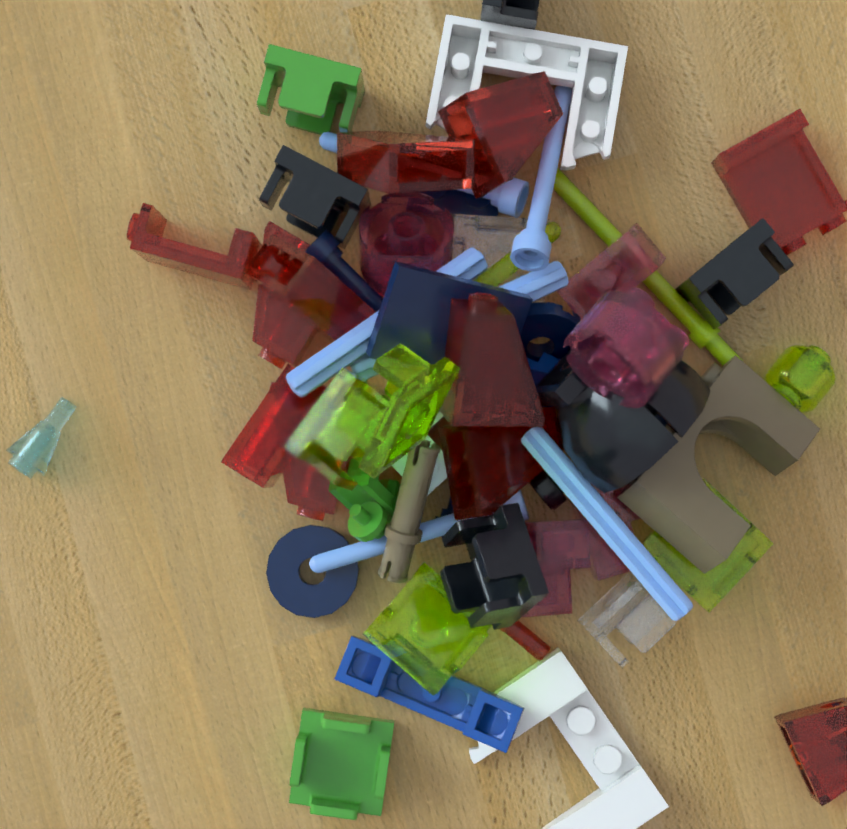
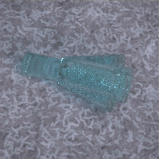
(36, 447)

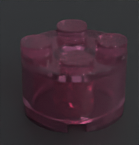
(406, 231)
(625, 347)

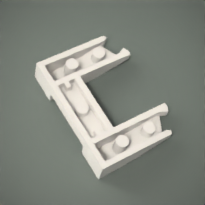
(585, 65)
(625, 791)

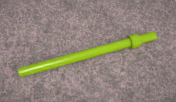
(701, 331)

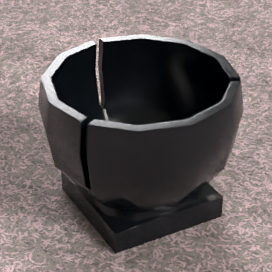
(618, 442)

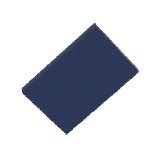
(418, 310)

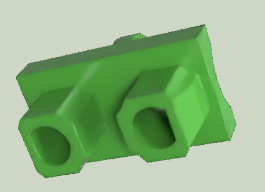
(369, 503)

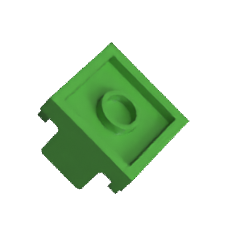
(310, 90)
(340, 763)

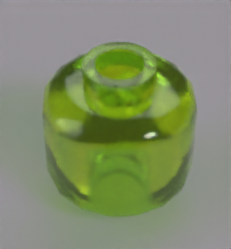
(802, 376)

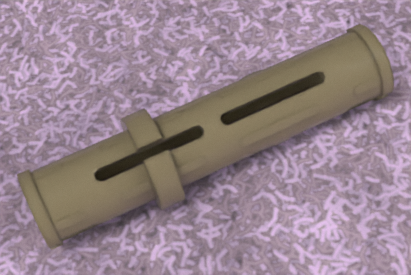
(404, 529)

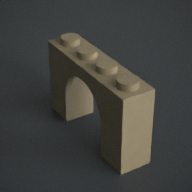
(672, 492)

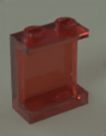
(782, 181)
(146, 235)

